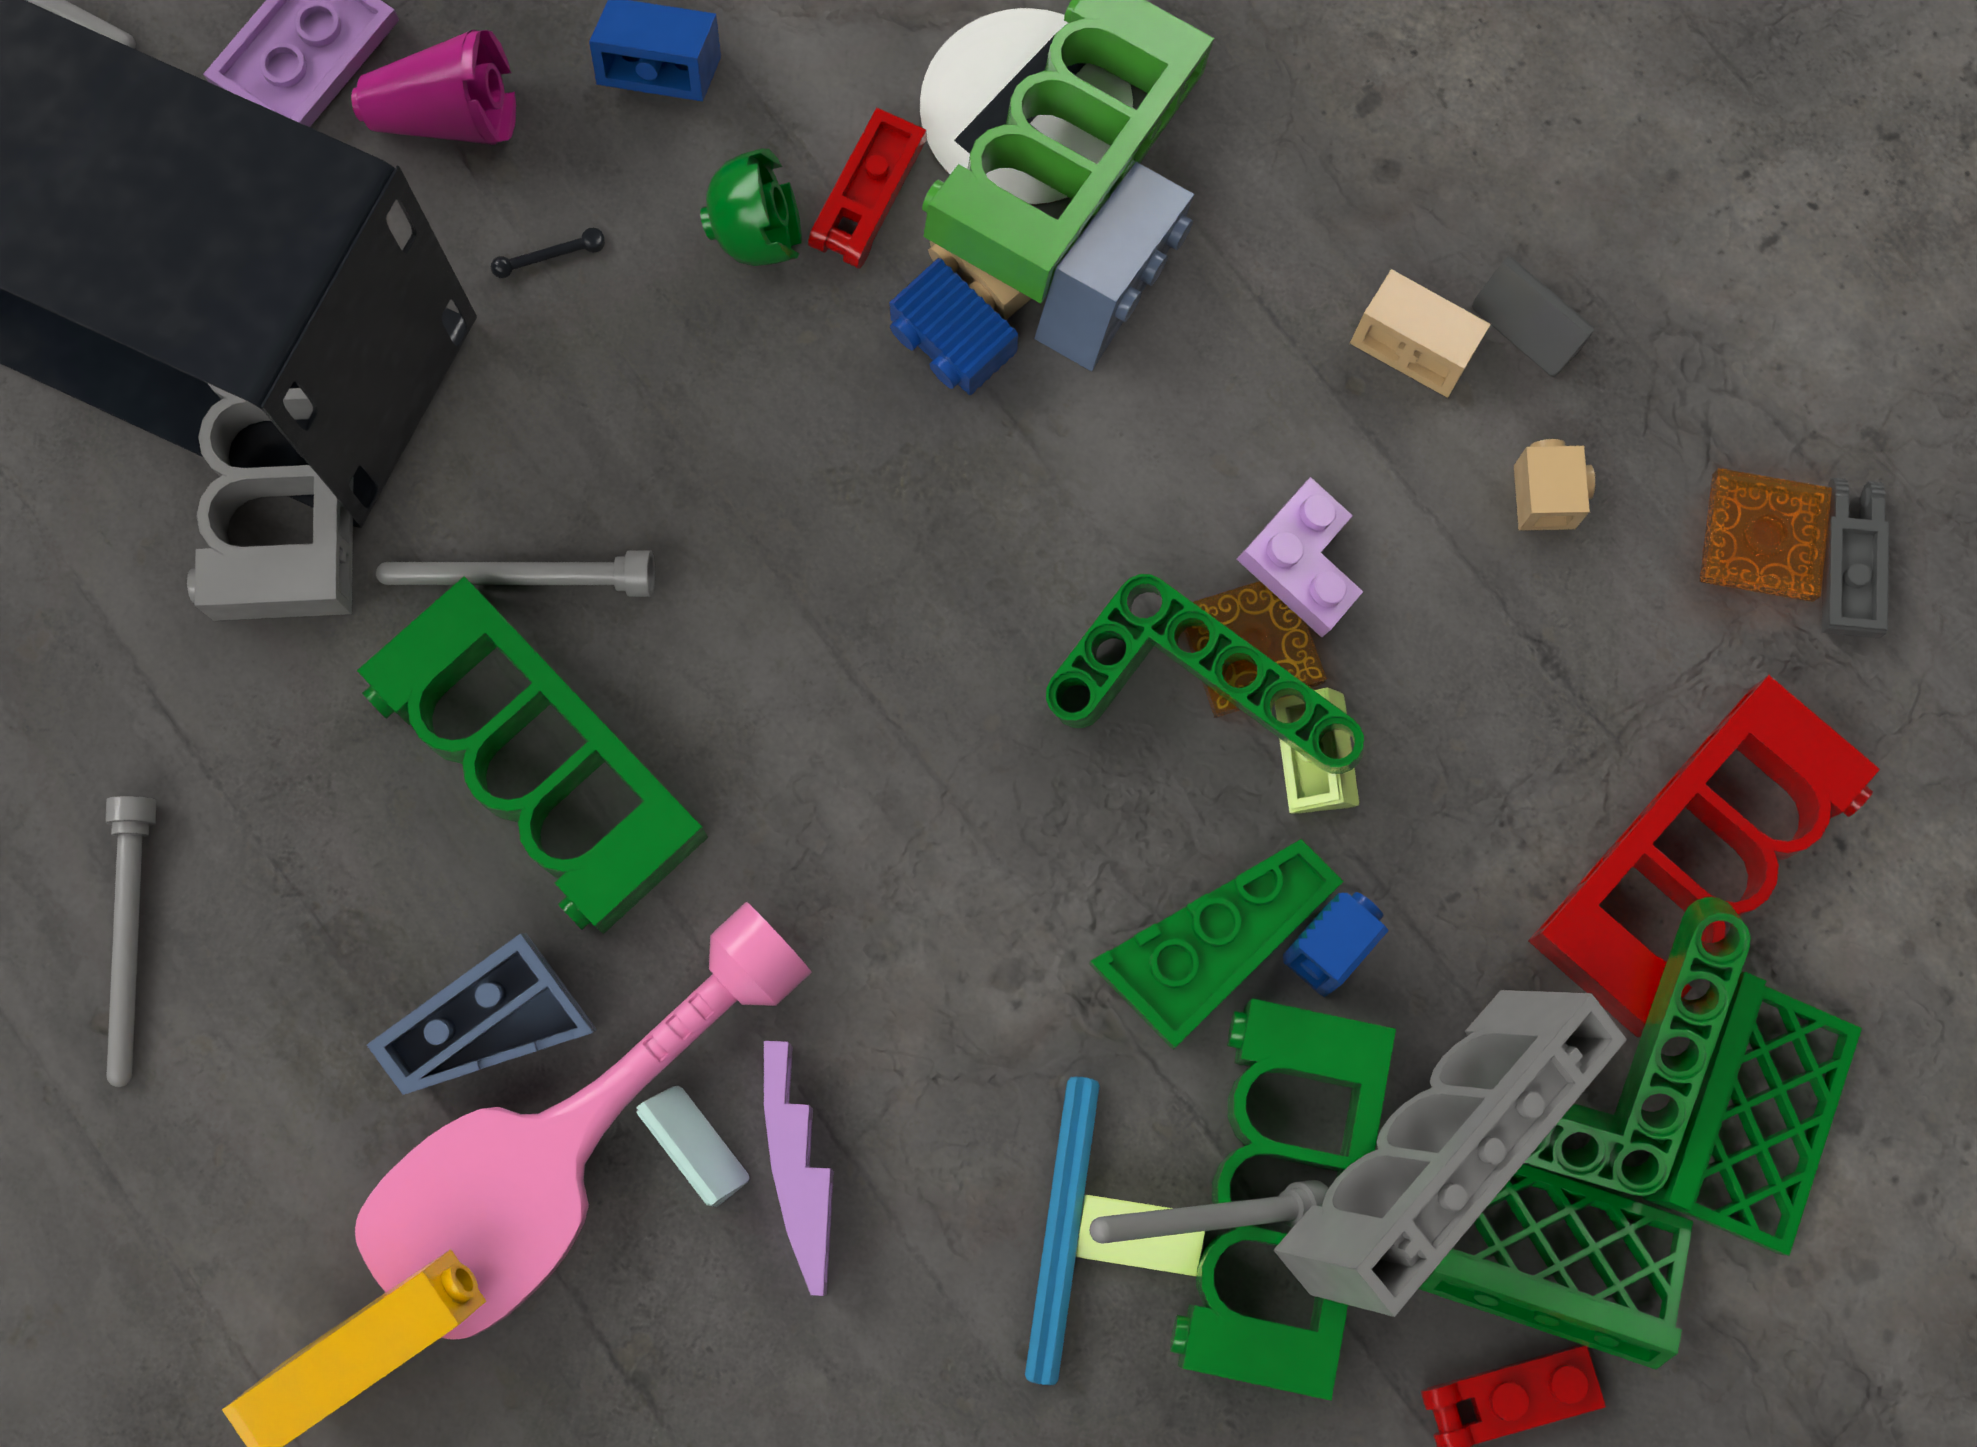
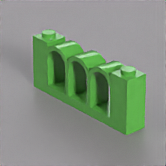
(1011, 236)

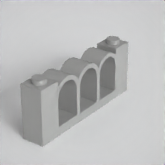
(270, 579)
(1450, 1149)

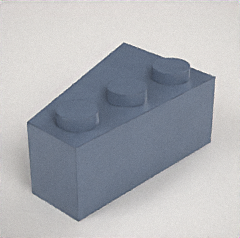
(1112, 264)
(483, 1018)

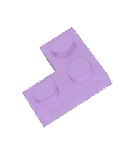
(1290, 559)

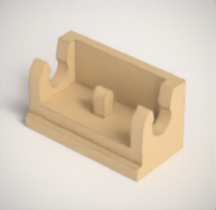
(1419, 333)

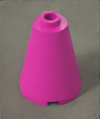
(442, 92)

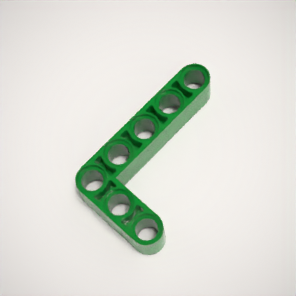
(1207, 665)
(1654, 1072)

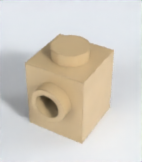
(1552, 486)

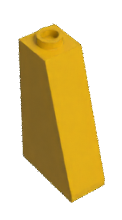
(356, 1354)

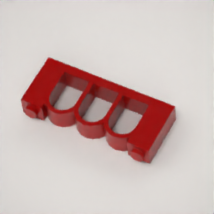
(1791, 748)

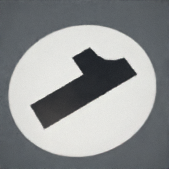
(972, 89)

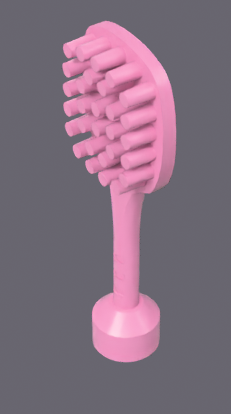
(512, 1184)

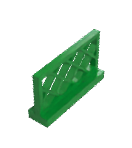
(1712, 1108)
(1561, 1307)

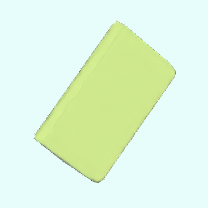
(1306, 784)
(1165, 1253)

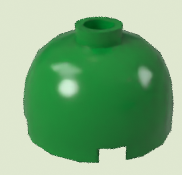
(751, 212)

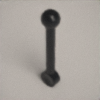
(591, 240)

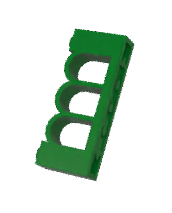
(437, 653)
(1314, 1048)

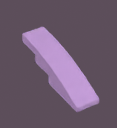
(801, 1190)

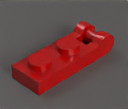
(868, 186)
(1515, 1397)

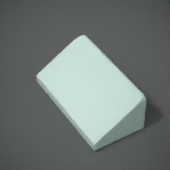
(693, 1145)

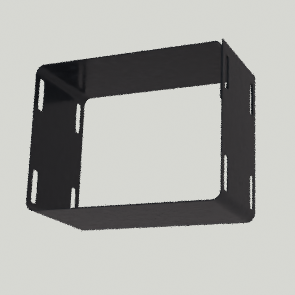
(211, 241)

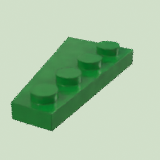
(1204, 951)

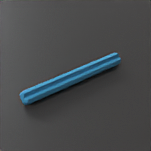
(1062, 1231)

